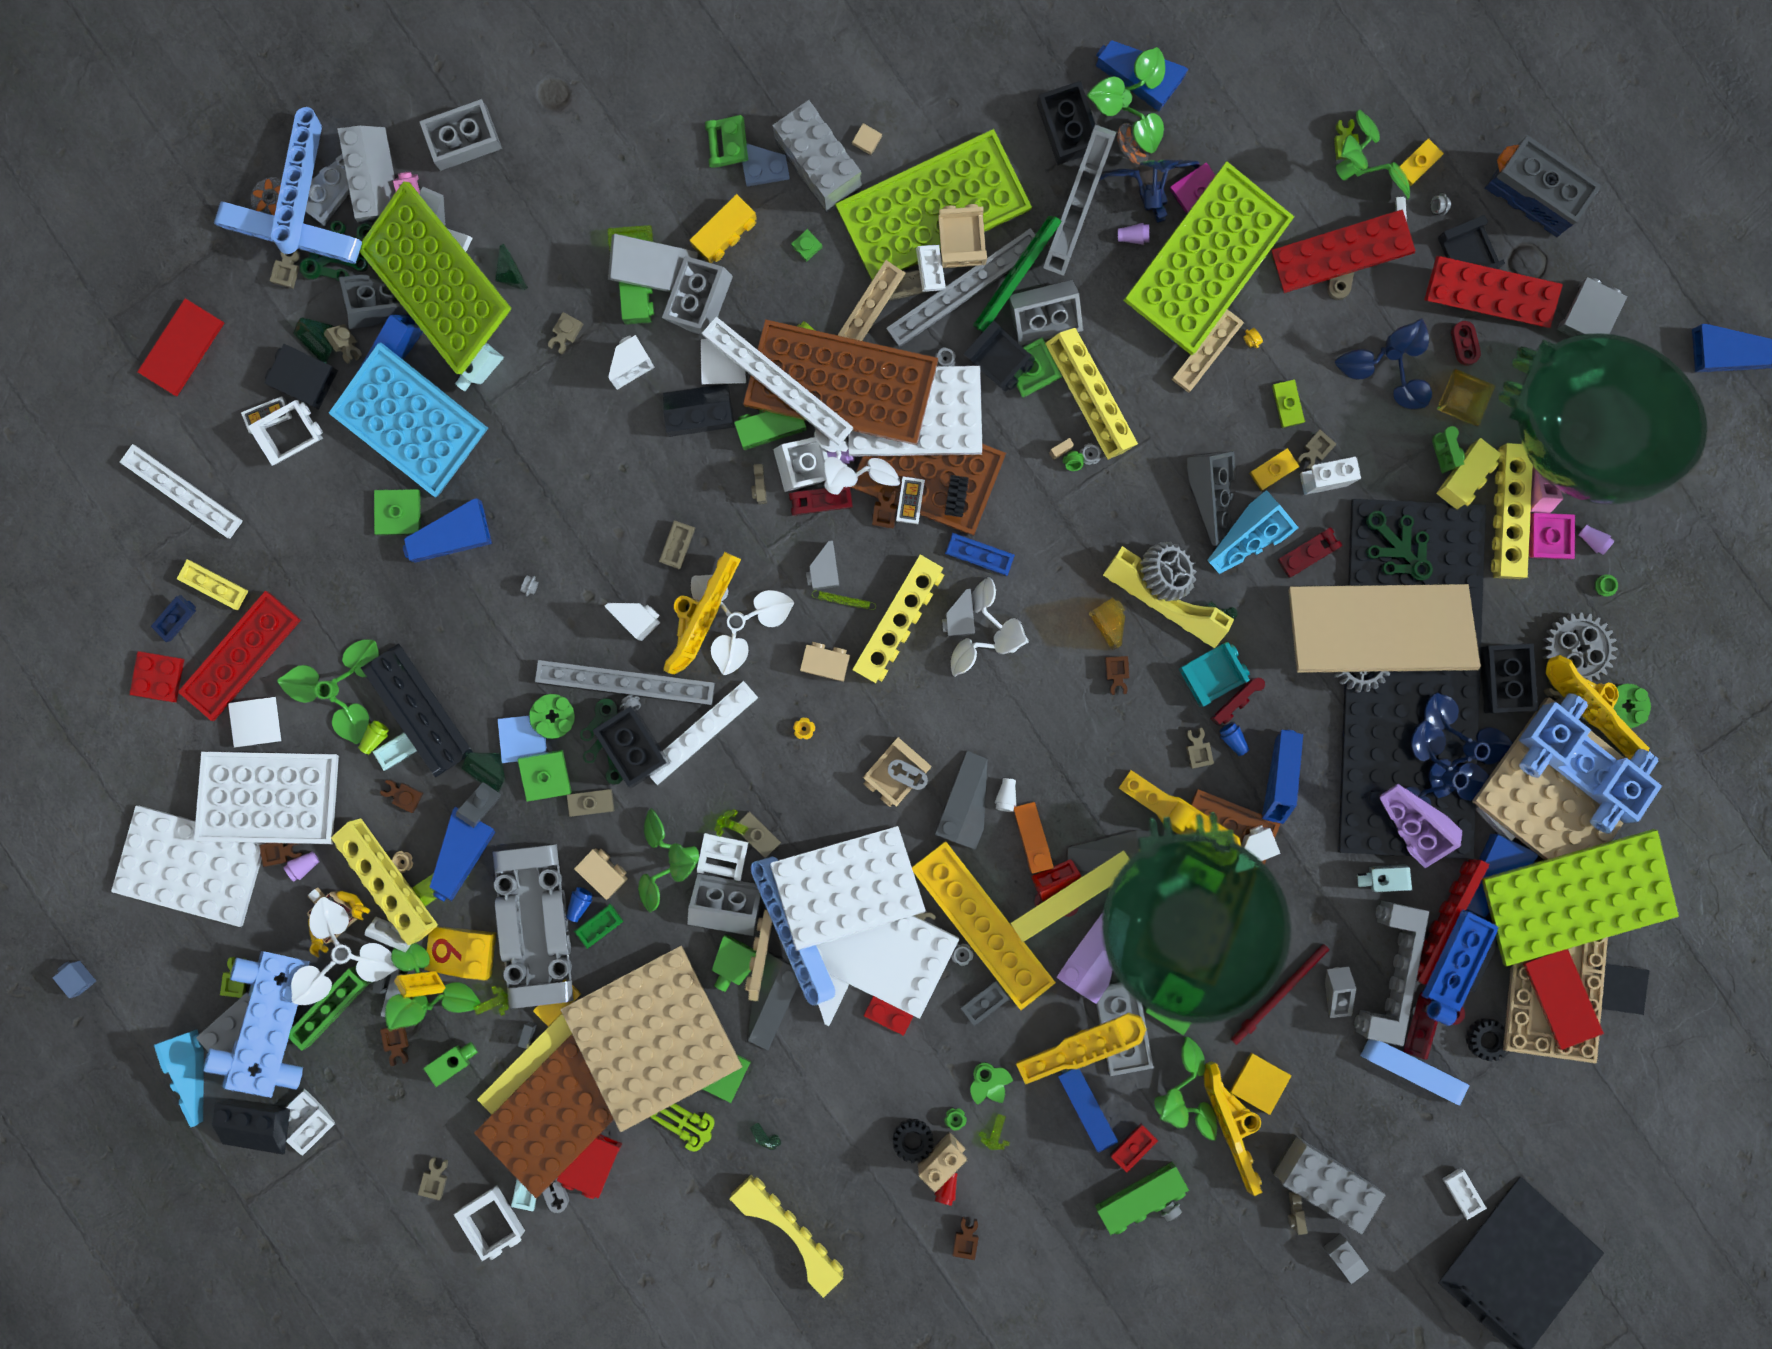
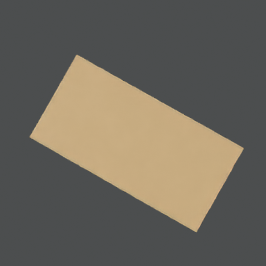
(1383, 628)
(1525, 1022)

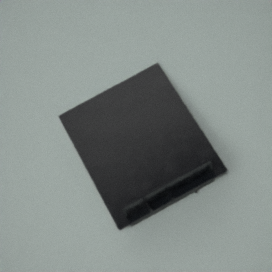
(1521, 1267)

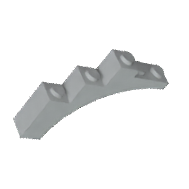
(1079, 200)

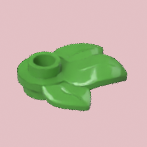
(989, 1086)

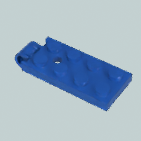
(1461, 961)

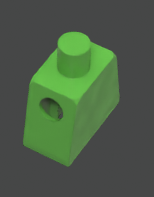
(732, 962)
(443, 1069)

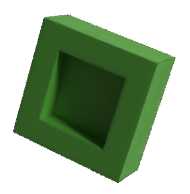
(806, 245)

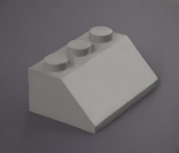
(697, 295)
(1045, 312)
(724, 905)

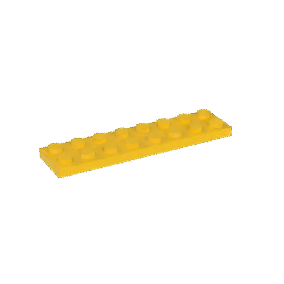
(983, 925)

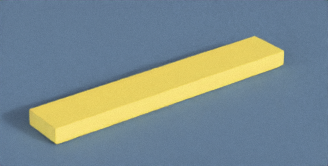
(1069, 898)
(526, 1064)

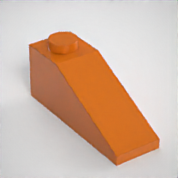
(1033, 838)

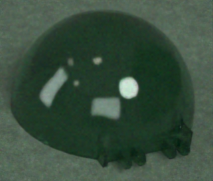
(1606, 417)
(1195, 925)

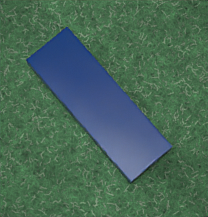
(979, 554)

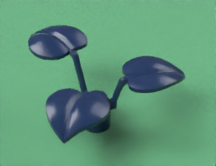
(1153, 192)
(1409, 339)
(1430, 741)
(1488, 748)

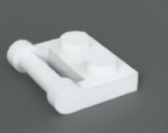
(722, 849)

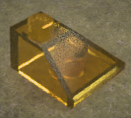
(1466, 397)
(1110, 622)

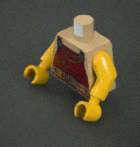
(348, 901)

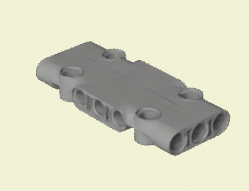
(532, 926)

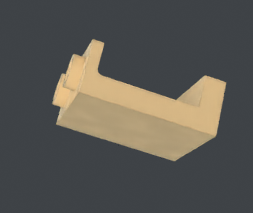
(962, 236)
(879, 779)
(942, 1162)

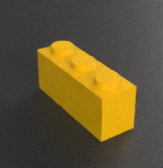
(723, 229)

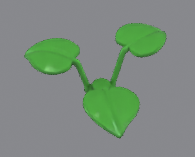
(1112, 96)
(1356, 159)
(303, 686)
(681, 861)
(408, 1012)
(1172, 1106)

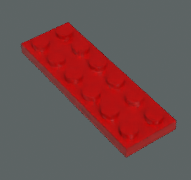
(1343, 251)
(1493, 292)
(239, 656)
(1440, 930)

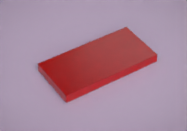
(181, 347)
(1563, 999)

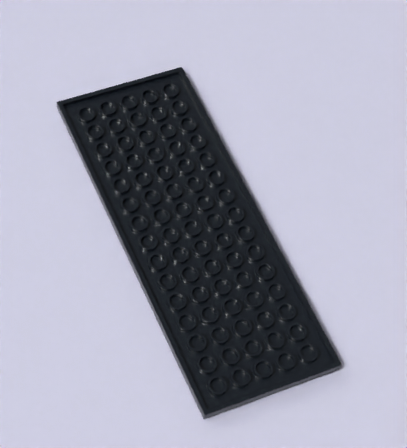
(1382, 721)

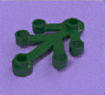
(319, 263)
(1401, 548)
(596, 747)

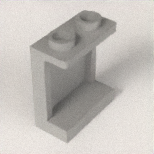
(1593, 309)

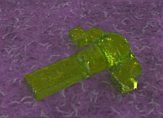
(724, 821)
(501, 999)
(993, 1143)

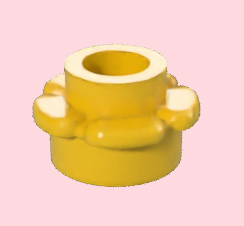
(1252, 338)
(804, 722)

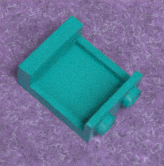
(1214, 673)

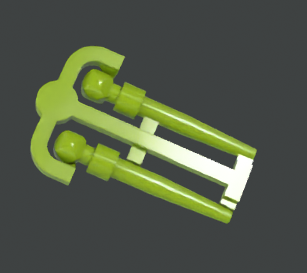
(705, 1135)

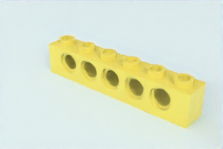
(1091, 393)
(1520, 523)
(922, 568)
(395, 886)

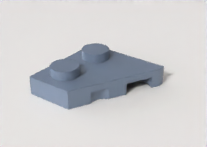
(764, 166)

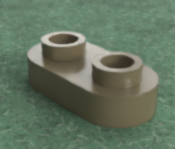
(1345, 281)

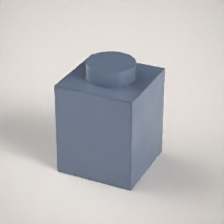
(73, 978)

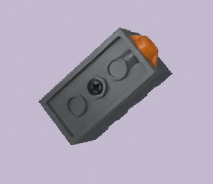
(1542, 185)

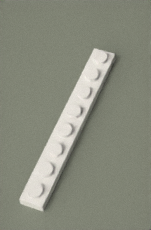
(777, 381)

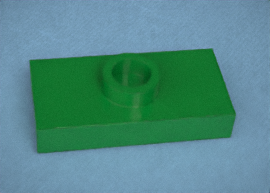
(598, 926)

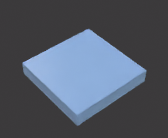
(519, 739)

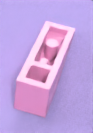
(1543, 495)

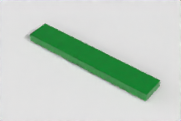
(1017, 273)

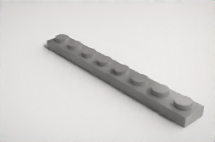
(959, 291)
(625, 682)

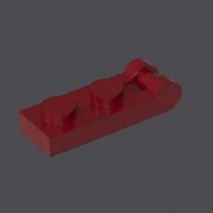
(820, 501)
(1309, 553)
(1239, 700)
(1421, 1030)

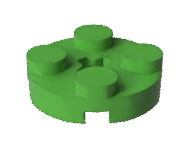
(1640, 704)
(543, 726)

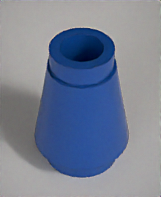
(1234, 738)
(579, 902)

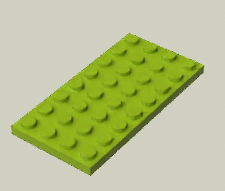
(904, 210)
(1209, 258)
(433, 278)
(1580, 897)

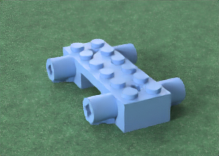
(1562, 742)
(263, 1028)

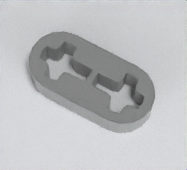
(910, 770)
(550, 1197)

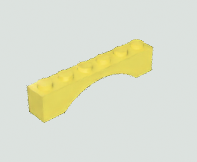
(1203, 622)
(757, 1202)

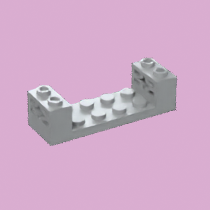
(1393, 1026)

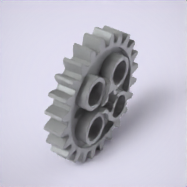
(1598, 643)

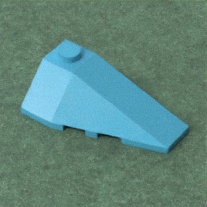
(1256, 528)
(184, 1061)

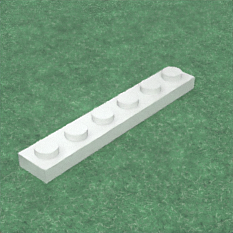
(181, 491)
(705, 729)

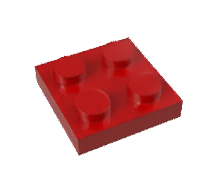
(157, 676)

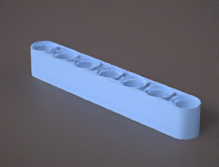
(296, 180)
(311, 238)
(805, 962)

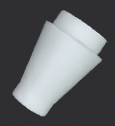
(1006, 796)

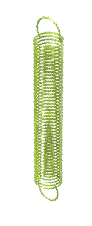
(867, 603)

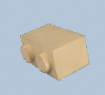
(825, 662)
(601, 873)

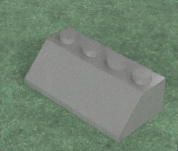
(367, 170)

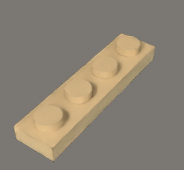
(872, 302)
(1209, 350)
(757, 963)

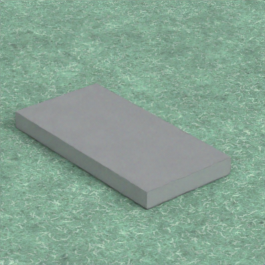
(645, 262)
(1115, 1003)

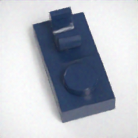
(173, 618)

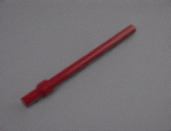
(1249, 1025)

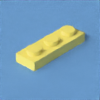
(212, 584)

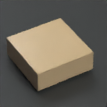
(867, 139)
(1061, 449)

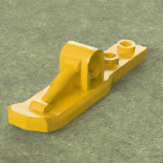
(698, 618)
(1600, 700)
(1179, 811)
(1085, 1047)
(1231, 1118)

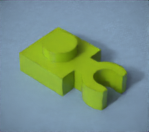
(1339, 139)
(229, 987)

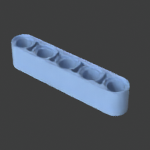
(1415, 1071)

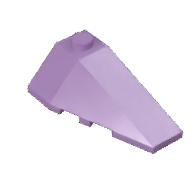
(1424, 829)
(1088, 966)

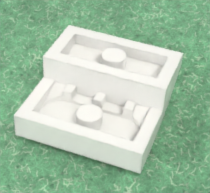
(718, 367)
(254, 722)
(306, 1122)

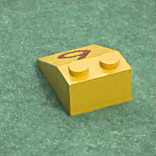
(461, 952)

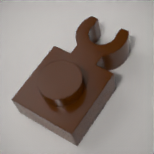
(884, 511)
(1117, 669)
(404, 797)
(277, 853)
(395, 1041)
(966, 1243)

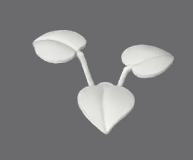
(839, 475)
(1006, 640)
(729, 651)
(325, 921)

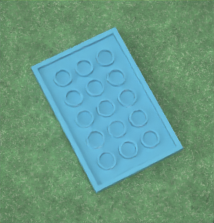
(408, 420)

